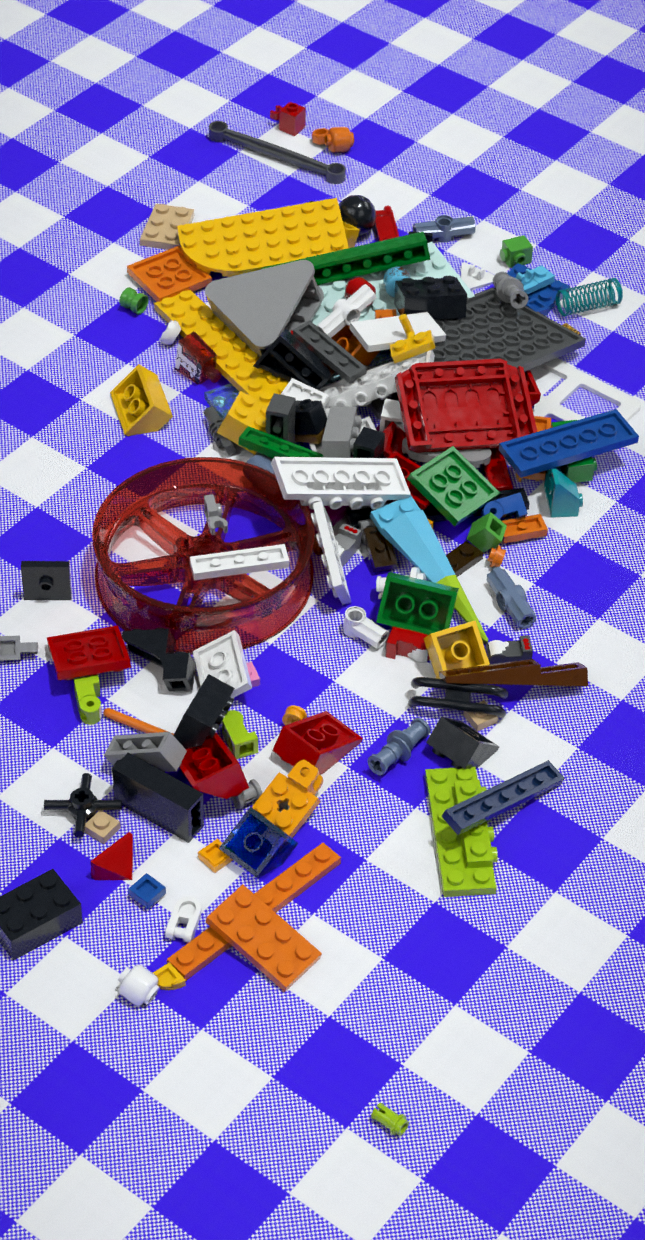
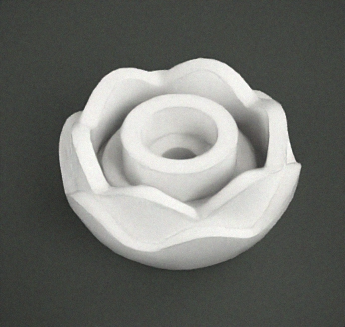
(171, 333)

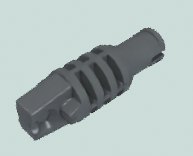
(214, 423)

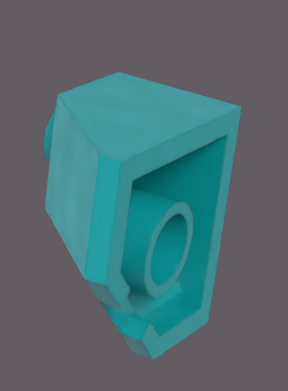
(561, 495)

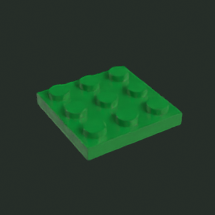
(453, 486)

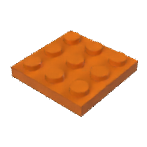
(168, 274)

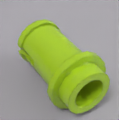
(390, 1119)

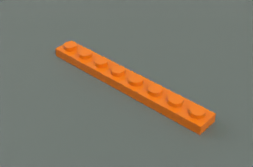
(275, 894)

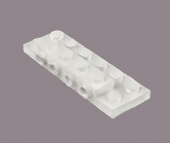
(373, 385)
(340, 481)

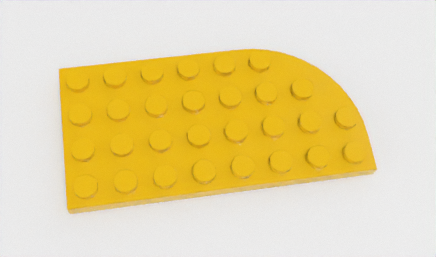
(264, 237)

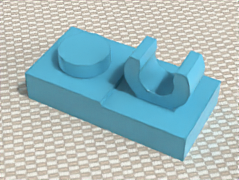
(535, 279)

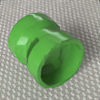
(135, 301)

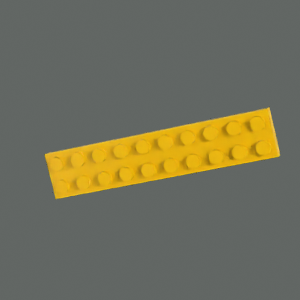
(234, 357)

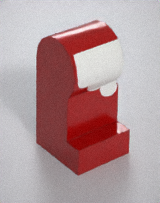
(407, 644)

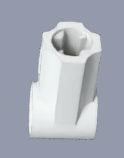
(358, 625)

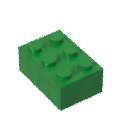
(416, 604)

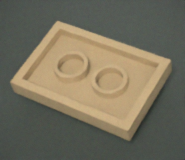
(162, 226)

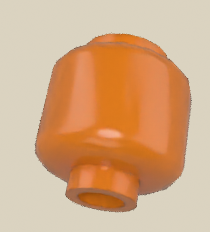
(339, 139)

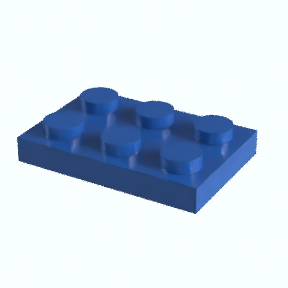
(546, 294)

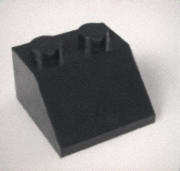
(460, 744)

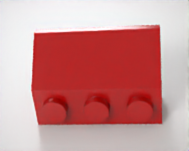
(214, 769)

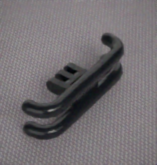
(458, 696)

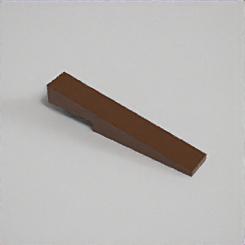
(520, 673)

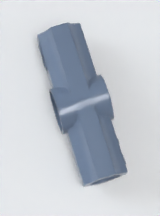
(447, 227)
(511, 598)

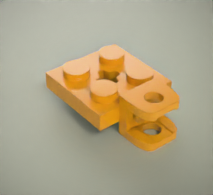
(298, 791)

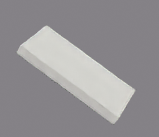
(382, 332)

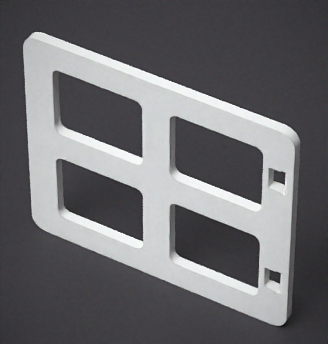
(551, 406)

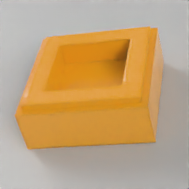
(213, 856)

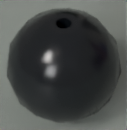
(358, 212)

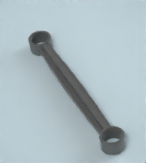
(334, 172)

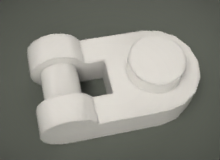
(186, 911)

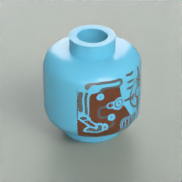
(392, 275)

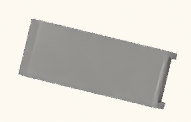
(266, 302)

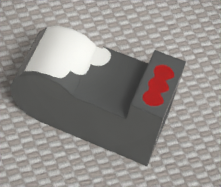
(509, 650)

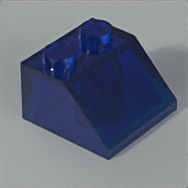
(258, 844)

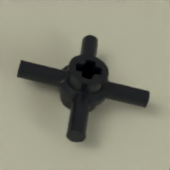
(82, 805)

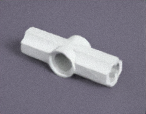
(347, 311)

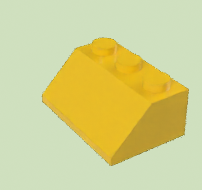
(141, 402)

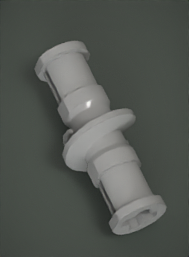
(510, 290)

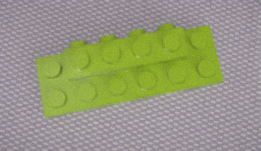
(464, 858)

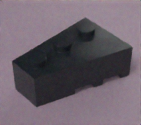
(292, 359)

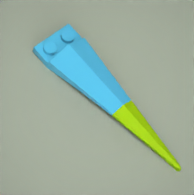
(413, 536)

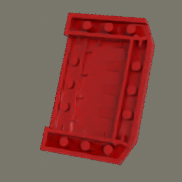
(464, 404)

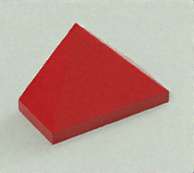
(393, 439)
(115, 861)

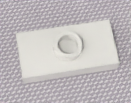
(302, 391)

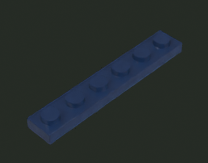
(502, 797)

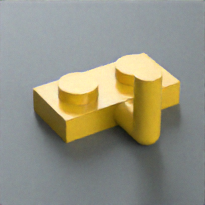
(413, 344)

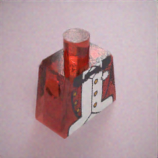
(196, 360)

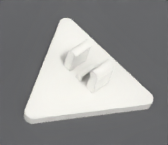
(475, 277)

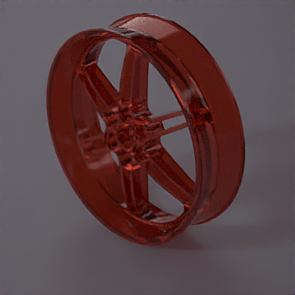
(185, 482)

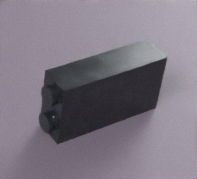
(158, 797)

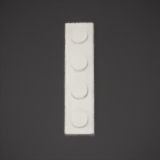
(239, 562)

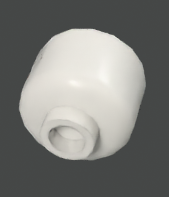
(138, 985)

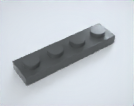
(329, 351)

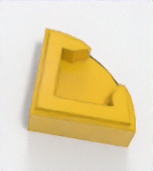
(169, 978)

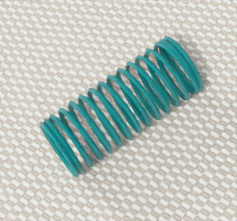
(609, 287)

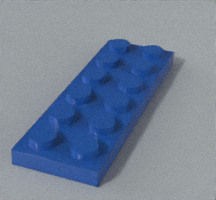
(568, 443)

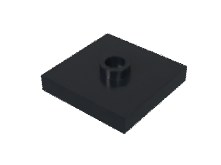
(46, 580)

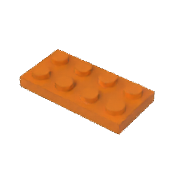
(263, 937)

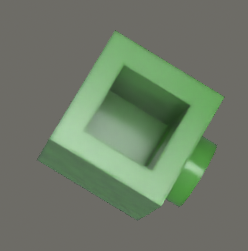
(516, 251)
(486, 532)

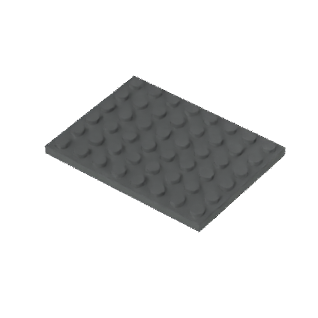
(504, 332)

